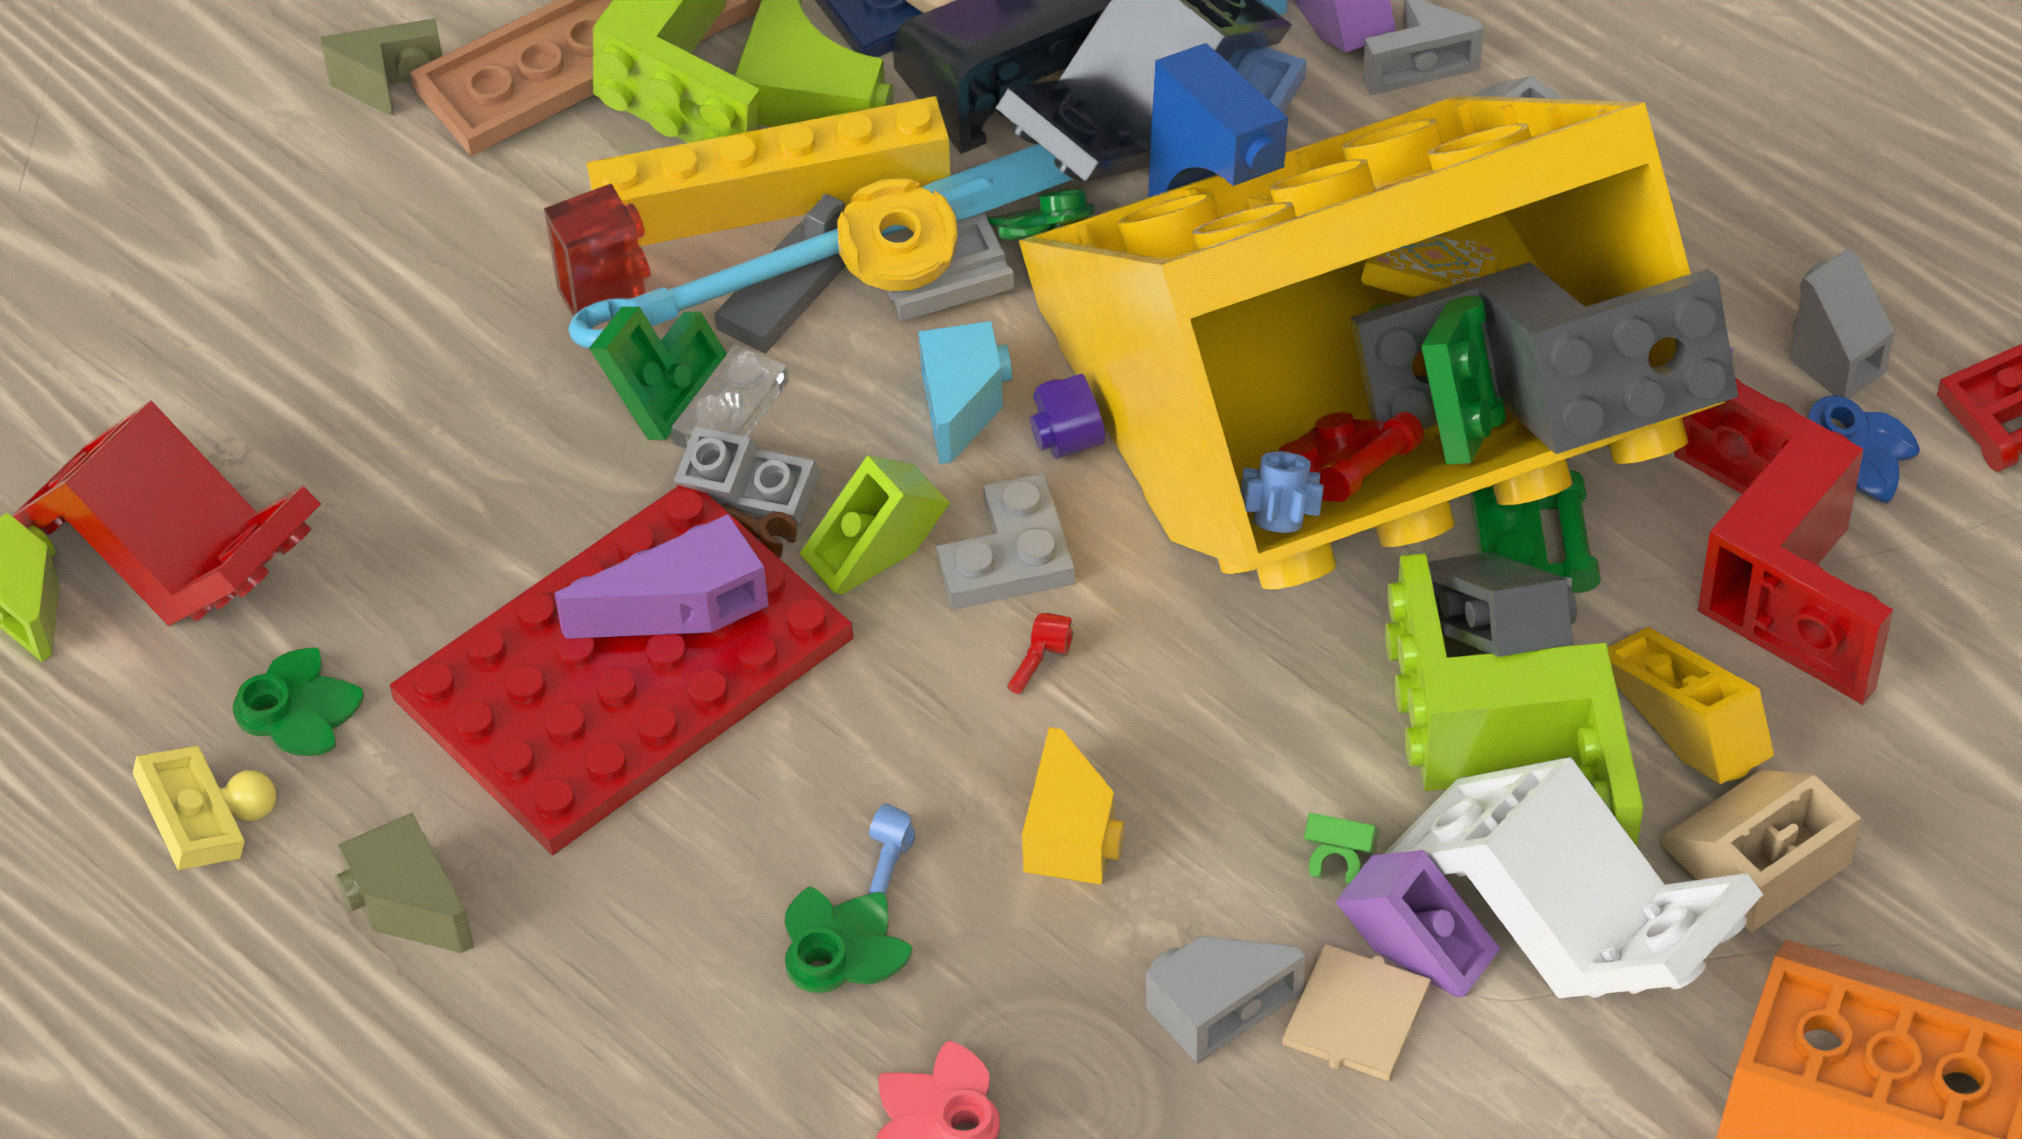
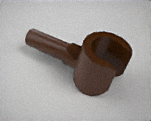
(771, 525)

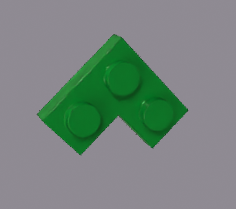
(654, 374)

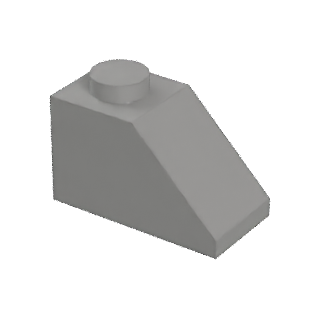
(1220, 989)

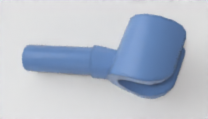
(894, 830)

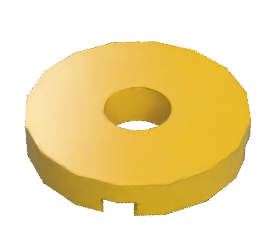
(893, 264)

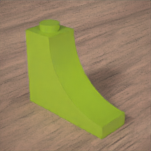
(804, 71)

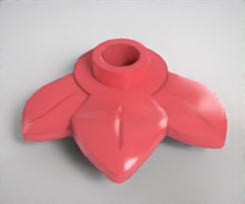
(936, 1103)

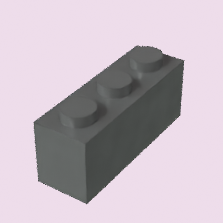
(1502, 604)

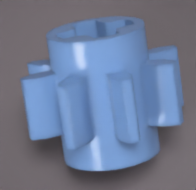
(1282, 491)

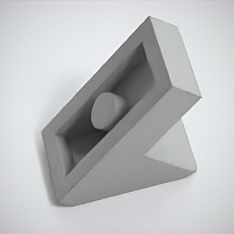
(1429, 48)

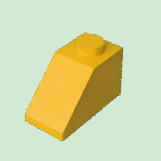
(1070, 816)

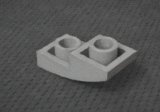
(747, 477)

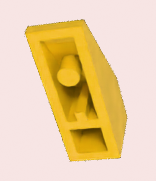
(1693, 704)

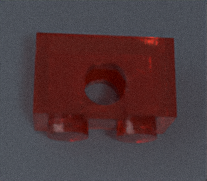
(596, 248)

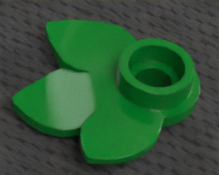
(1055, 211)
(301, 703)
(845, 936)

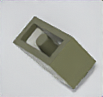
(403, 886)

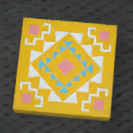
(1431, 265)

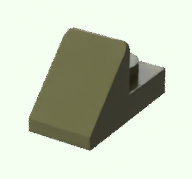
(371, 59)

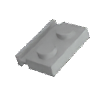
(973, 274)

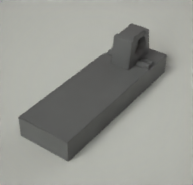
(768, 308)

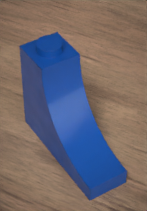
(1210, 123)

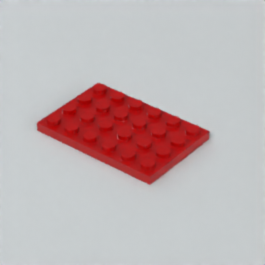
(591, 722)

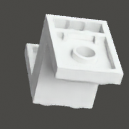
(1576, 882)

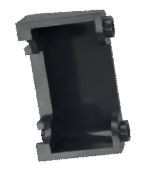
(980, 48)

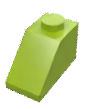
(873, 523)
(28, 587)

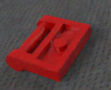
(1985, 399)
(1351, 449)

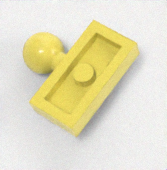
(194, 811)

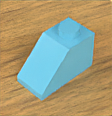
(962, 382)

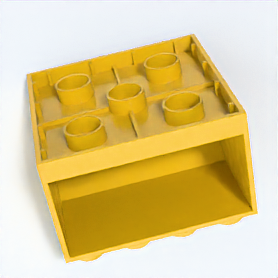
(1227, 309)

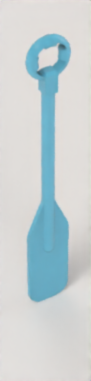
(966, 192)

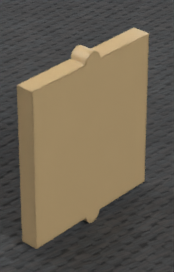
(1356, 1012)

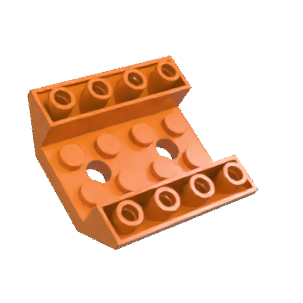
(1891, 1063)

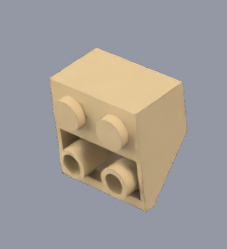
(1778, 830)

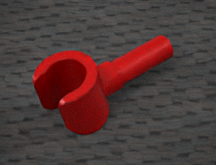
(1049, 634)

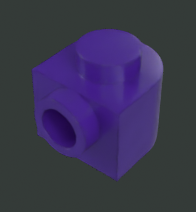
(1066, 417)

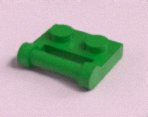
(1461, 379)
(1518, 532)

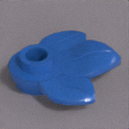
(1878, 433)

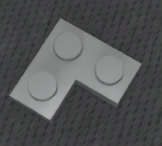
(1022, 554)

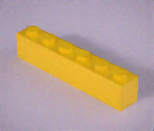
(776, 169)

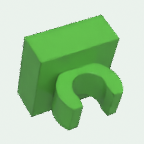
(1340, 838)

